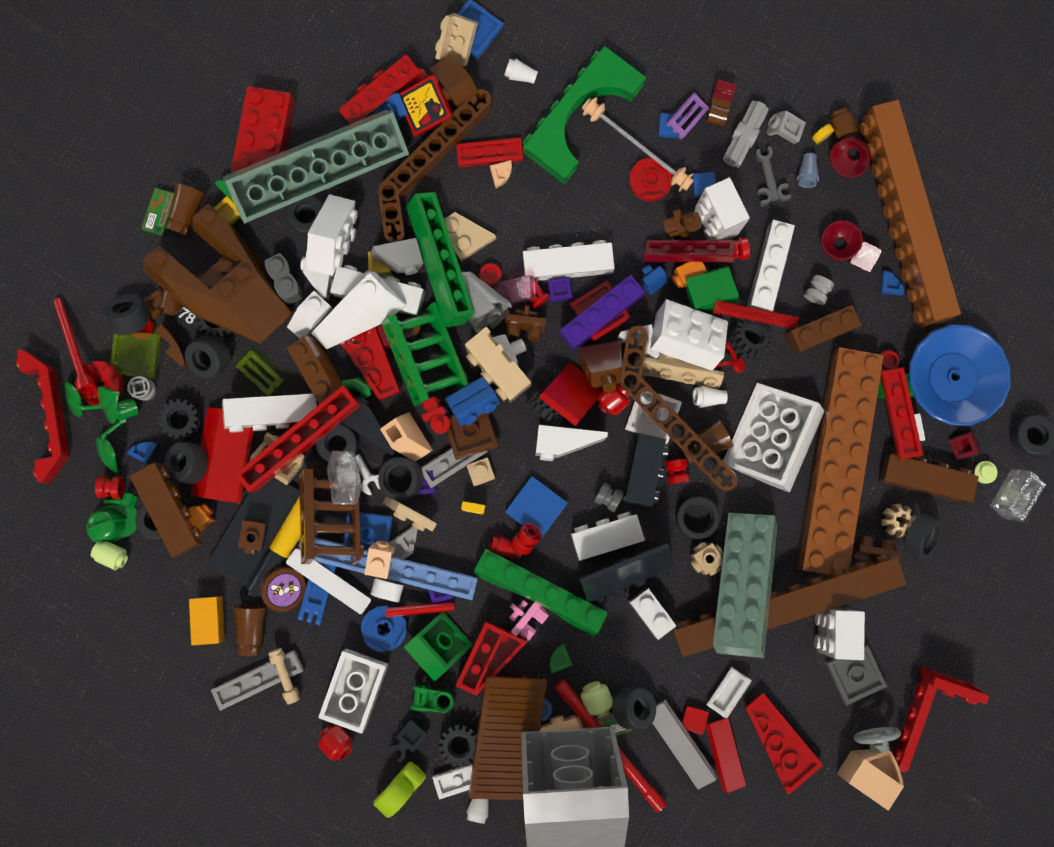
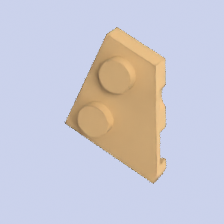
(466, 236)
(403, 512)

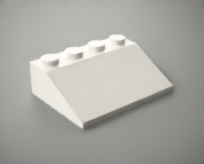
(774, 436)

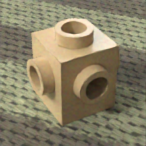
(699, 562)

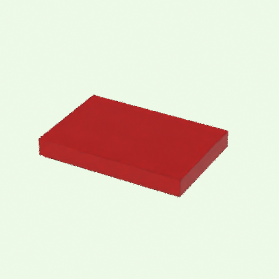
(571, 394)

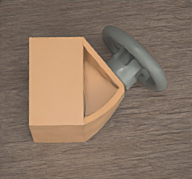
(875, 769)

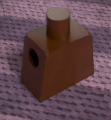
(602, 364)

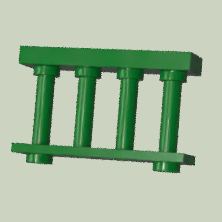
(411, 370)

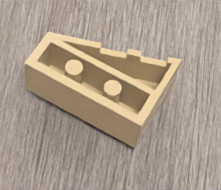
(496, 366)

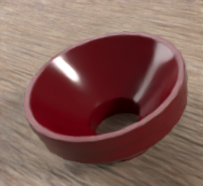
(844, 163)
(846, 231)

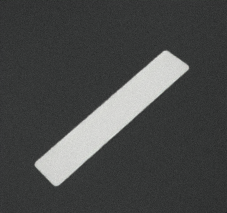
(330, 582)

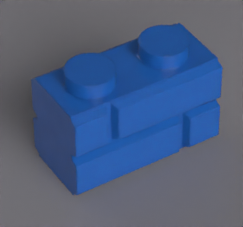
(472, 401)

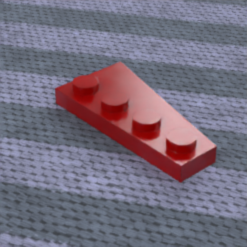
(373, 362)

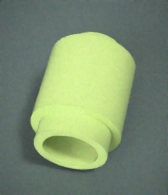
(109, 555)

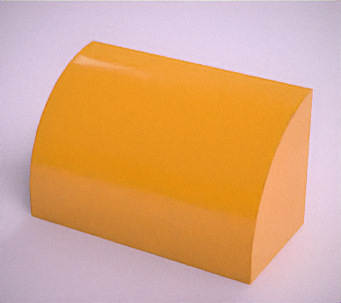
(207, 620)

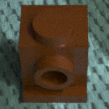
(258, 529)

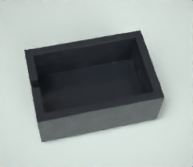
(645, 470)

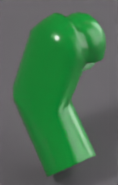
(359, 385)

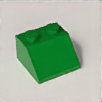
(438, 646)

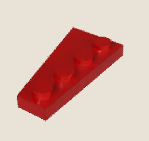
(785, 748)

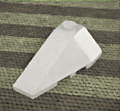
(359, 311)

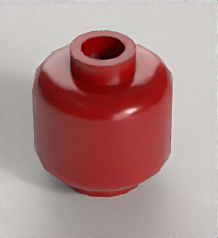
(614, 401)
(335, 743)

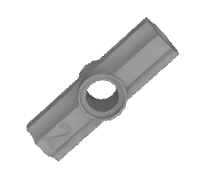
(745, 134)

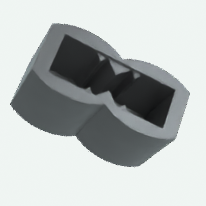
(284, 280)

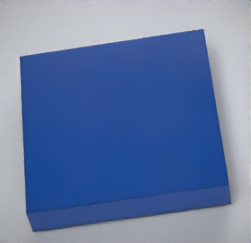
(487, 27)
(536, 506)
(372, 529)

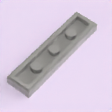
(254, 681)
(683, 746)

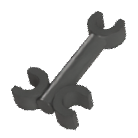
(772, 193)

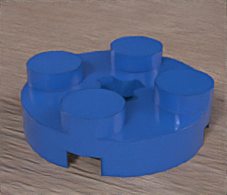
(372, 634)

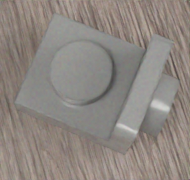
(786, 125)

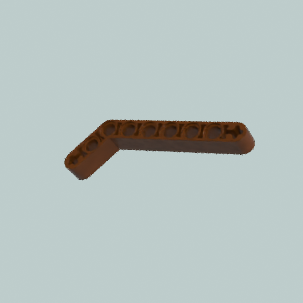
(432, 158)
(673, 419)

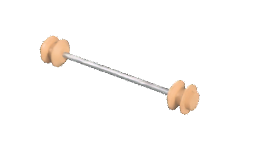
(596, 112)

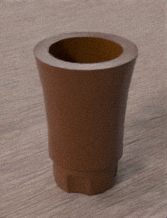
(183, 208)
(714, 436)
(249, 628)

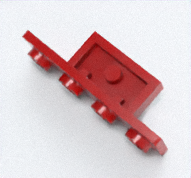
(379, 90)

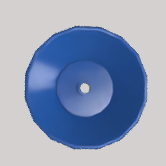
(979, 369)

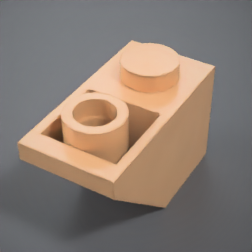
(406, 437)

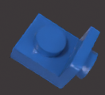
(393, 104)

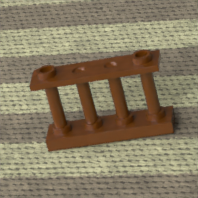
(309, 527)

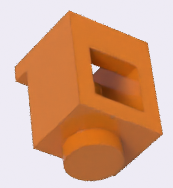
(687, 270)
(201, 516)

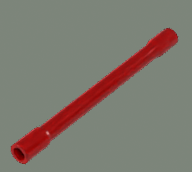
(631, 771)

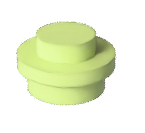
(986, 471)

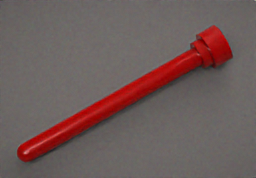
(83, 382)

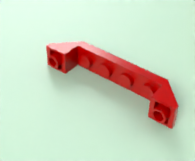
(47, 468)

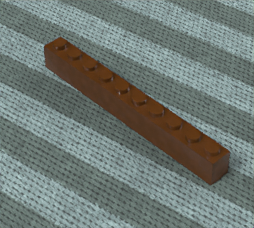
(805, 600)

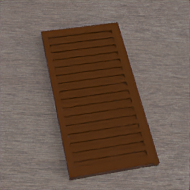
(507, 709)

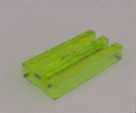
(273, 386)

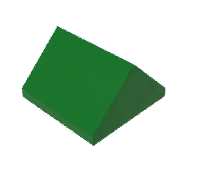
(710, 286)

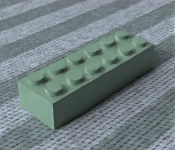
(745, 585)

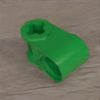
(430, 699)

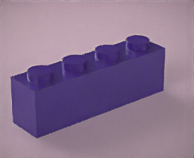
(602, 313)

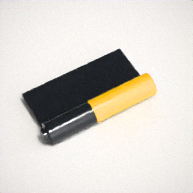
(280, 509)

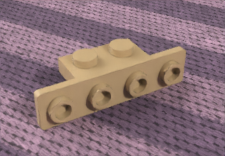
(679, 370)

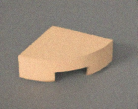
(501, 172)

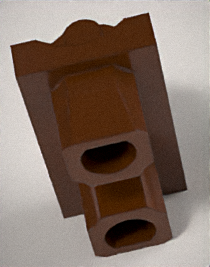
(681, 224)
(525, 321)
(867, 551)

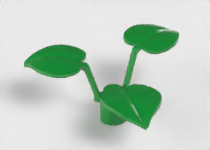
(113, 410)

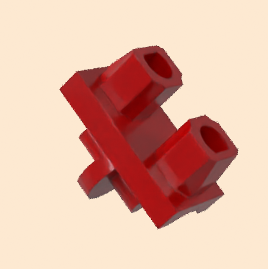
(436, 415)

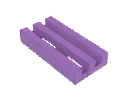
(677, 127)

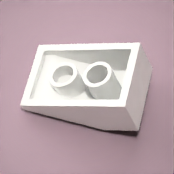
(560, 441)

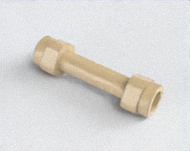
(277, 657)

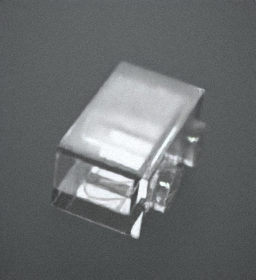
(344, 477)
(1017, 495)

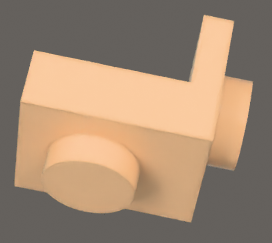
(379, 559)

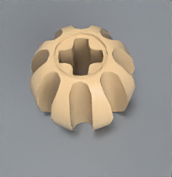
(893, 526)

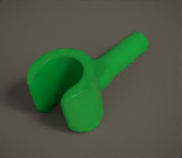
(128, 500)

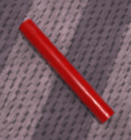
(419, 609)

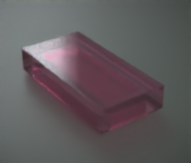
(517, 289)

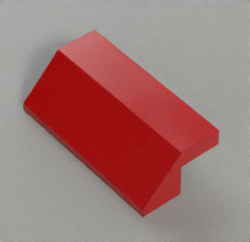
(226, 456)

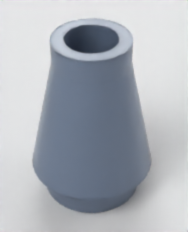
(808, 172)

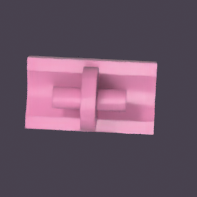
(522, 628)

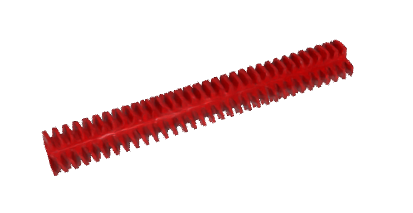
(757, 314)

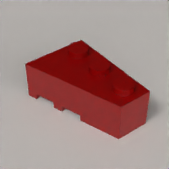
(489, 655)

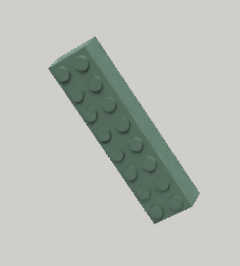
(315, 165)

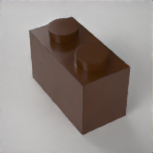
(454, 80)

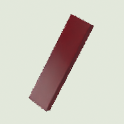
(689, 251)

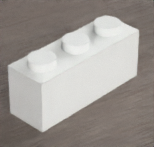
(607, 536)

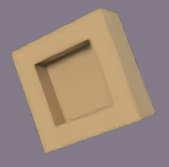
(480, 472)

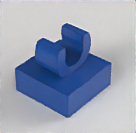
(653, 279)

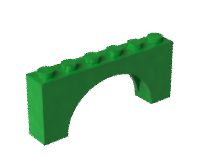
(604, 76)

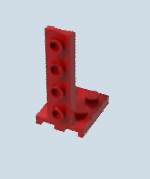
(919, 711)

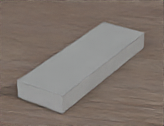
(446, 465)

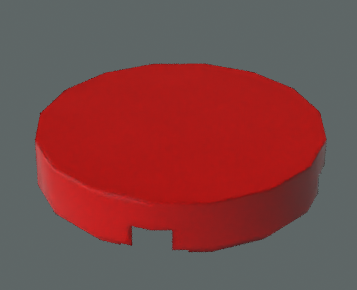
(649, 180)

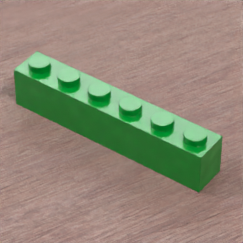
(440, 259)

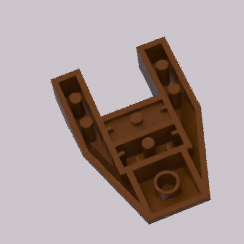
(233, 291)

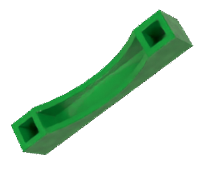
(557, 600)

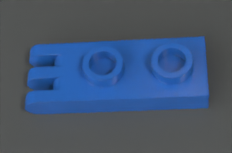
(315, 599)

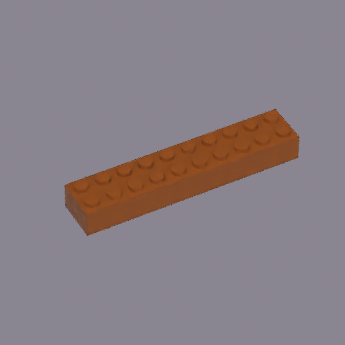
(909, 215)
(840, 461)

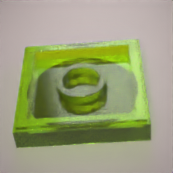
(136, 354)

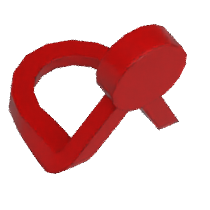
(737, 363)

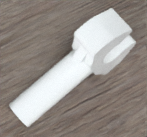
(367, 476)

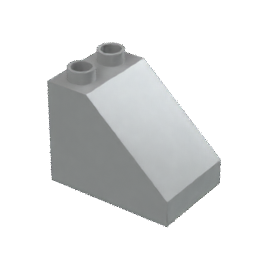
(574, 788)

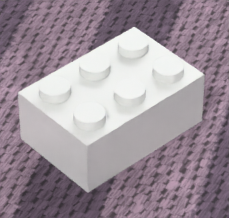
(721, 211)
(331, 235)
(689, 335)
(840, 633)
(353, 690)

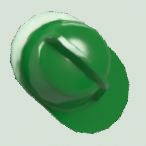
(111, 523)

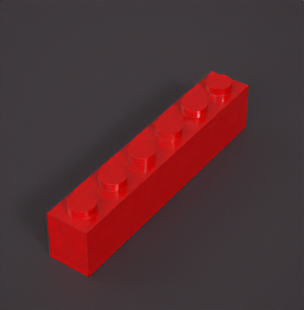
(297, 440)

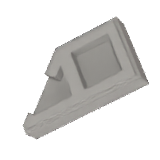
(404, 543)

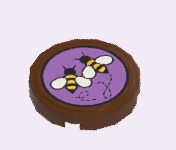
(282, 589)

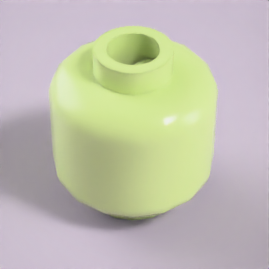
(597, 699)

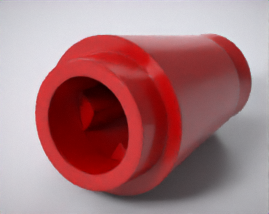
(503, 548)

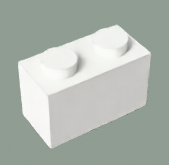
(652, 613)

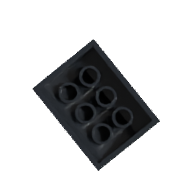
(626, 572)

